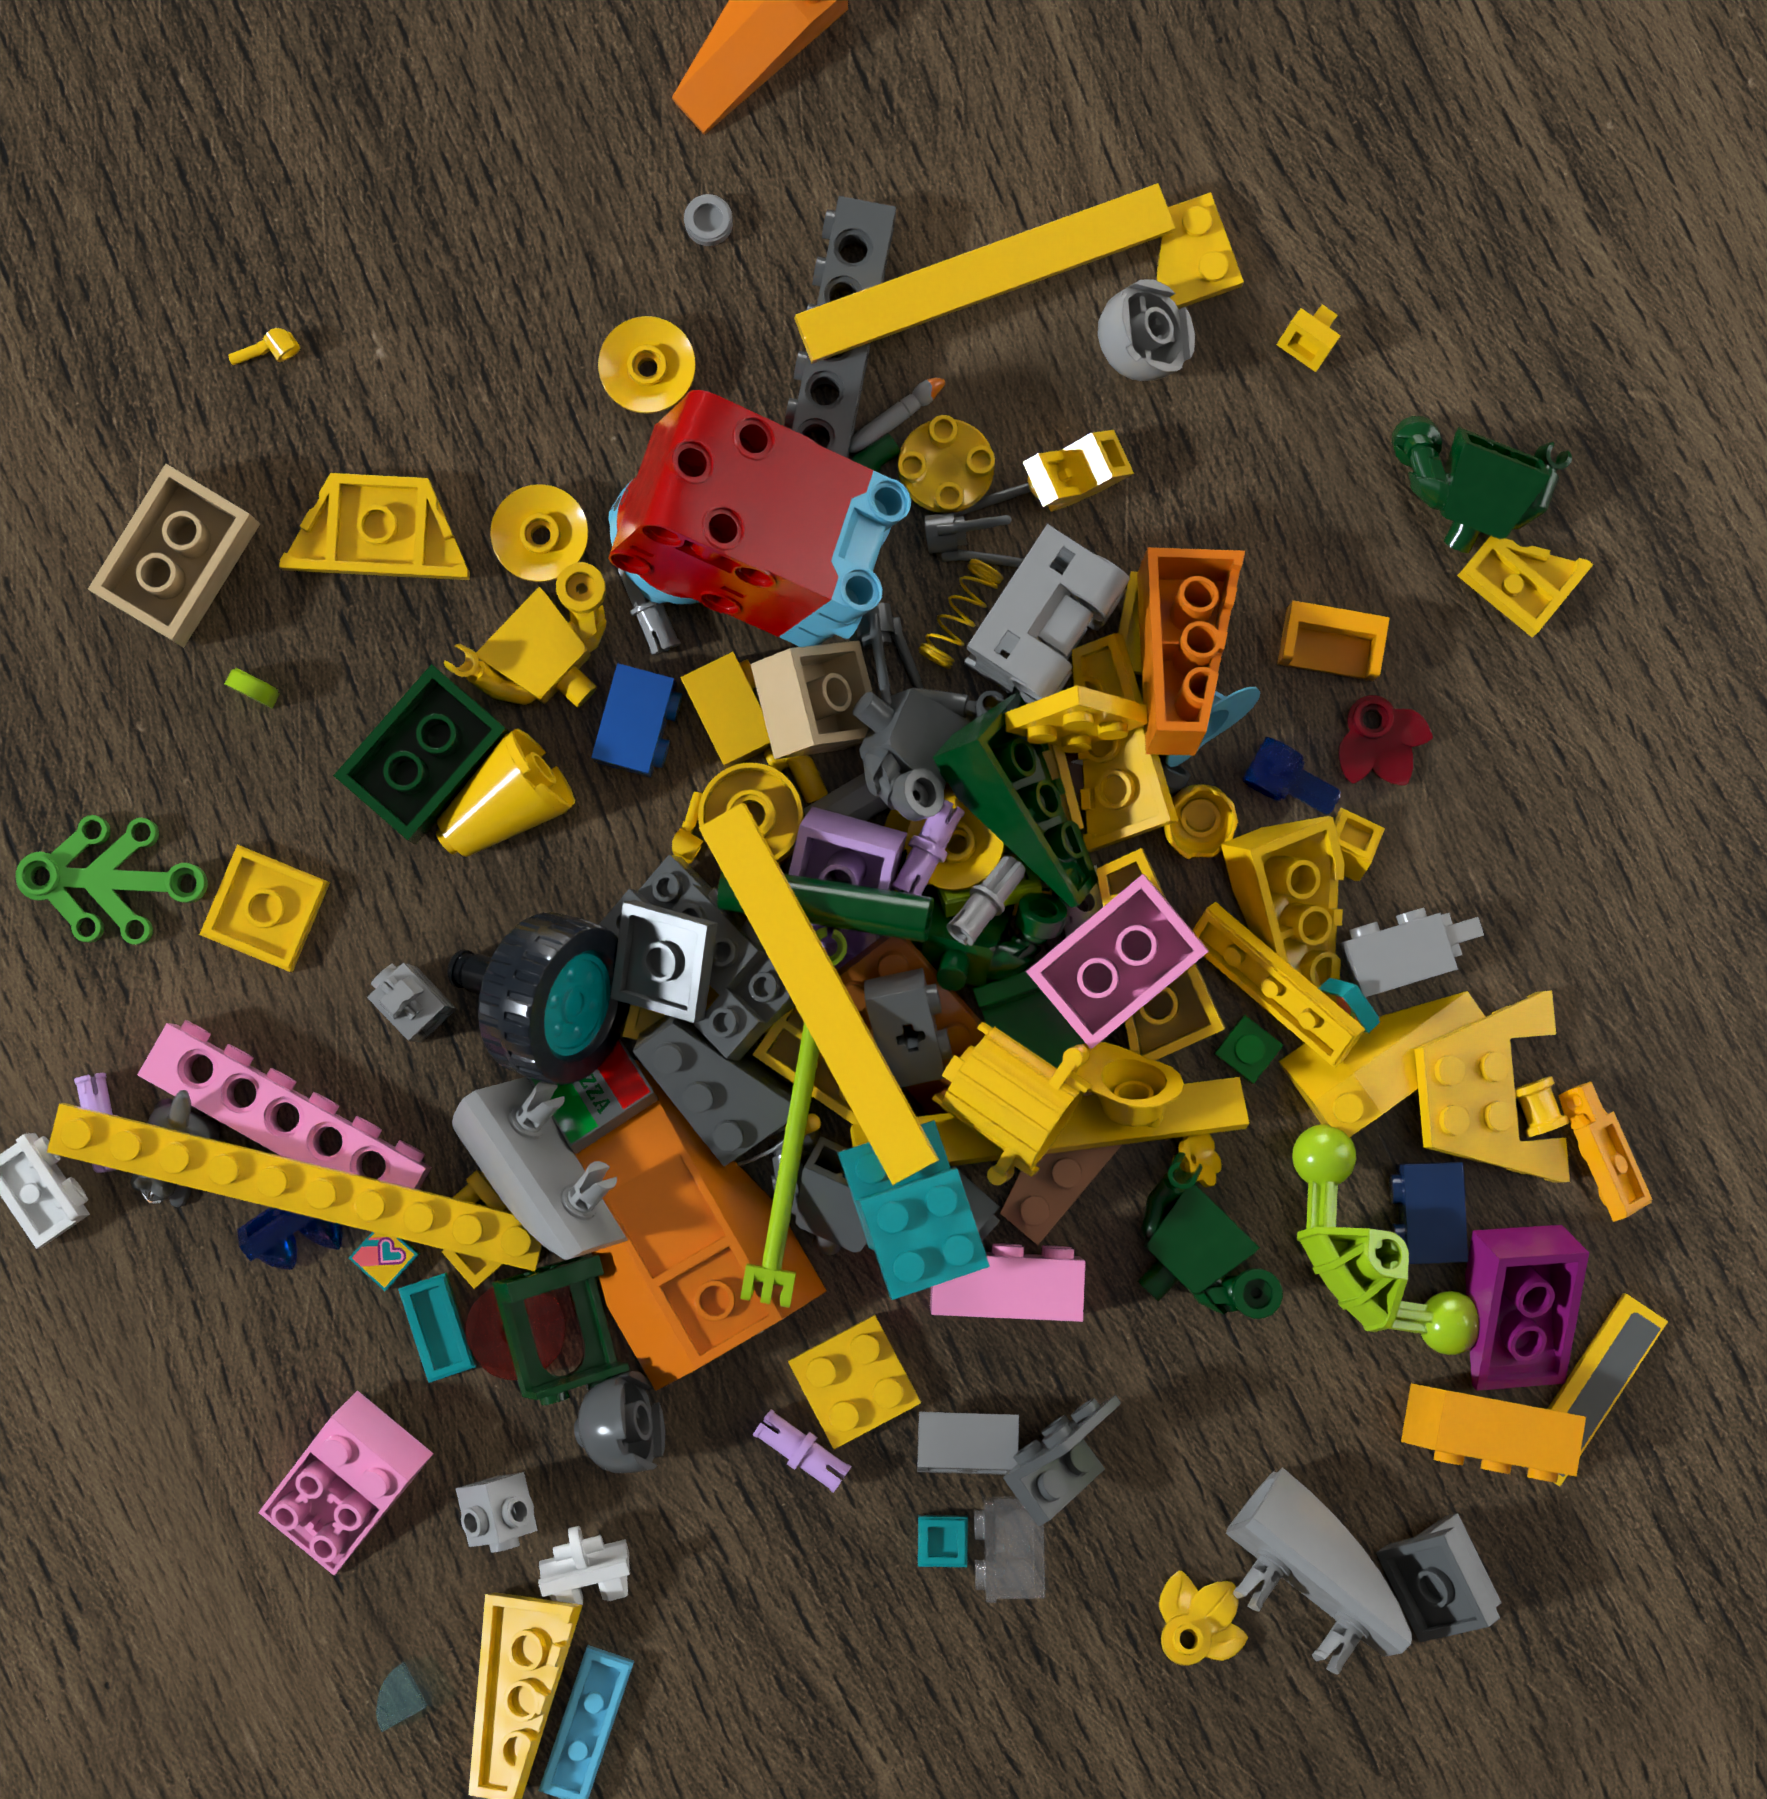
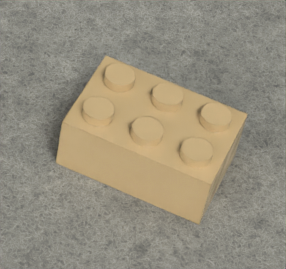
(174, 555)

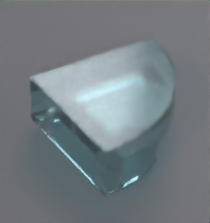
(398, 1698)

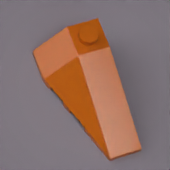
(746, 50)

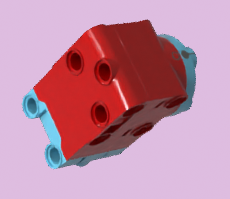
(754, 522)

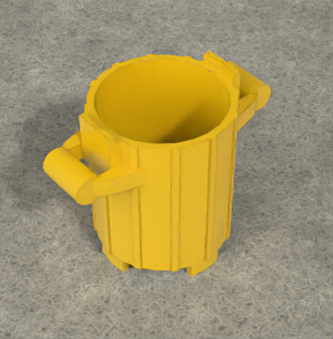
(1013, 1098)

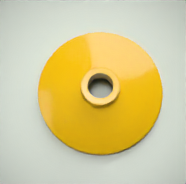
(642, 341)
(526, 512)
(974, 863)

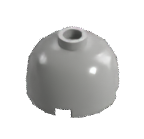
(1146, 332)

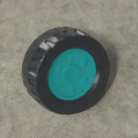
(546, 997)

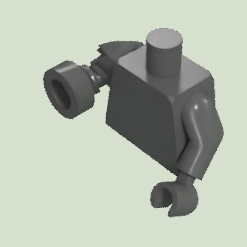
(905, 739)
(823, 1195)

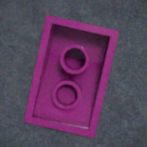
(1526, 1304)

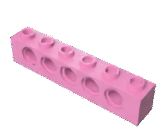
(171, 1070)

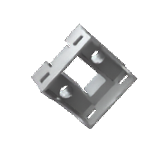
(1045, 616)

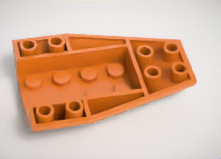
(687, 1244)

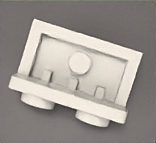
(38, 1190)

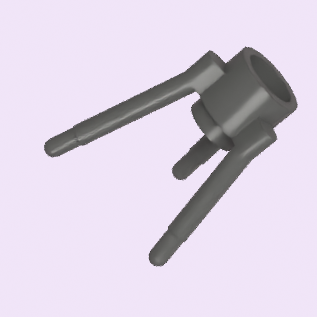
(949, 530)
(876, 633)

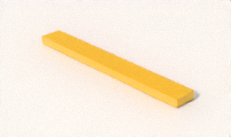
(984, 273)
(818, 993)
(1199, 1110)

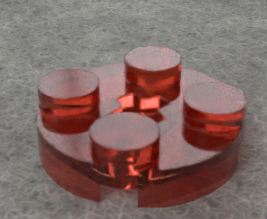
(490, 1343)

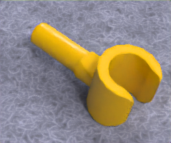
(277, 340)
(684, 843)

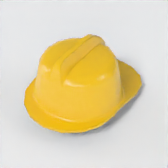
(1130, 1085)

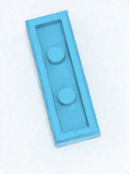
(586, 1724)

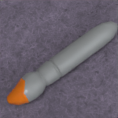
(921, 396)

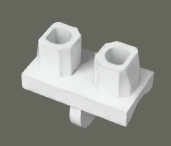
(584, 1564)

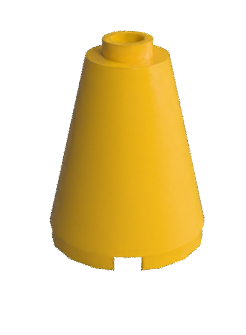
(504, 797)

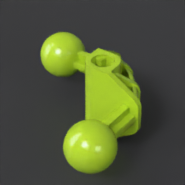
(1368, 1265)

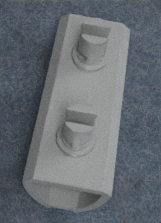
(535, 1169)
(1319, 1557)

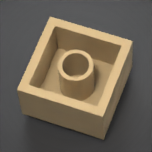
(811, 698)

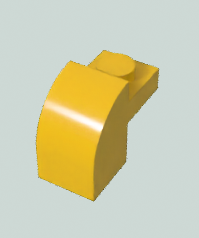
(1077, 470)

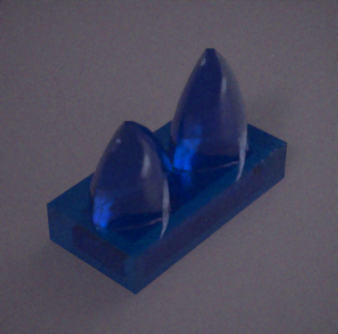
(272, 1237)

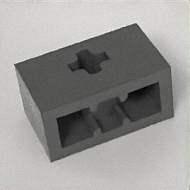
(905, 1000)

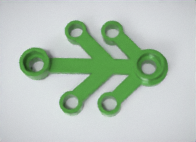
(102, 879)

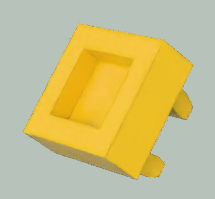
(1310, 337)

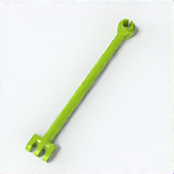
(770, 1271)

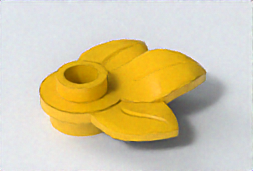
(1205, 1615)

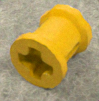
(1540, 1107)

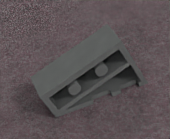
(721, 1098)

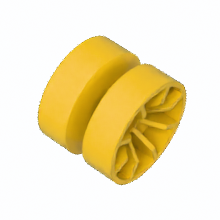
(767, 795)

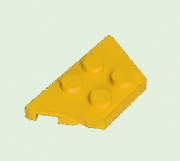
(377, 530)

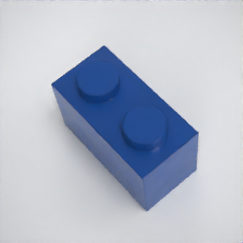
(636, 721)

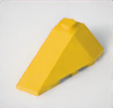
(1378, 1067)

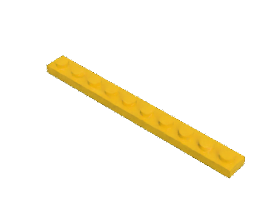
(292, 1186)

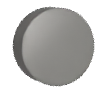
(708, 220)

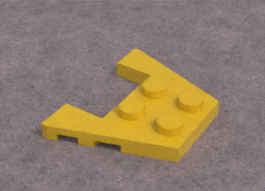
(1471, 1092)

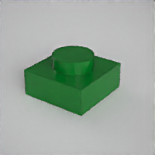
(1248, 1049)

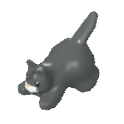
(175, 1115)

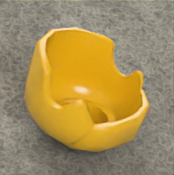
(1203, 823)

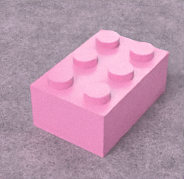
(1117, 961)
(1017, 1286)

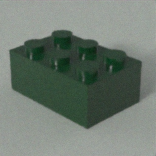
(421, 754)

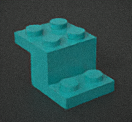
(918, 1225)

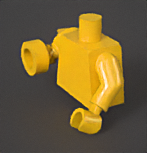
(538, 648)

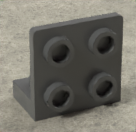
(1061, 1465)

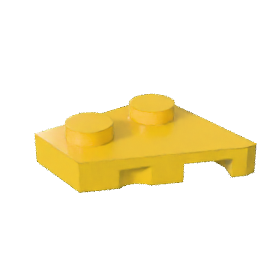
(1197, 255)
(1522, 581)

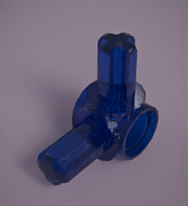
(1280, 772)

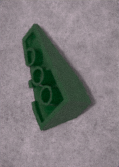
(1014, 795)

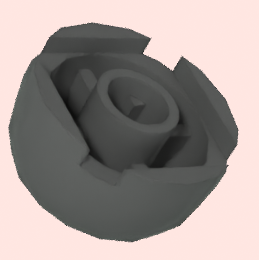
(620, 1425)

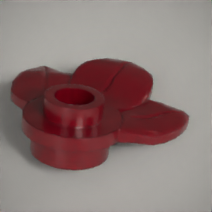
(1382, 749)

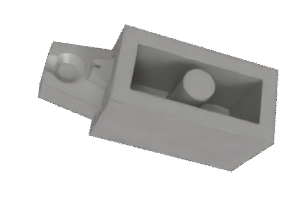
(1407, 952)
(410, 1001)

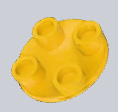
(946, 465)

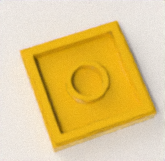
(264, 908)

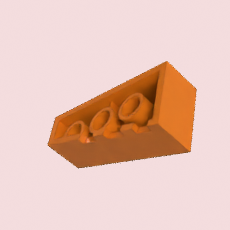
(1183, 632)

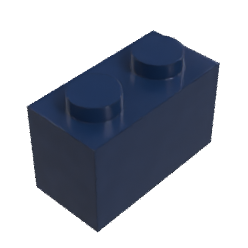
(1431, 1211)

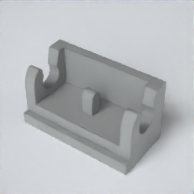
(967, 1443)

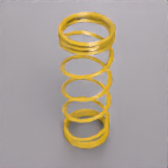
(987, 575)

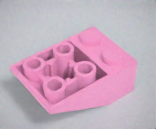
(345, 1482)

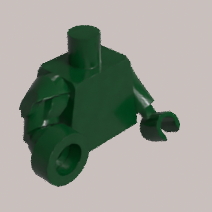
(1483, 483)
(1038, 918)
(1200, 1246)

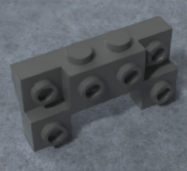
(741, 971)

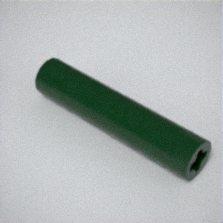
(852, 907)

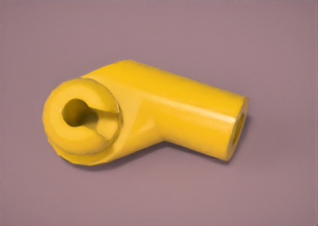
(804, 772)

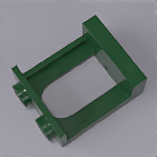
(598, 1352)

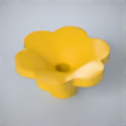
(1200, 1150)

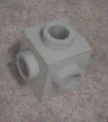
(496, 1511)

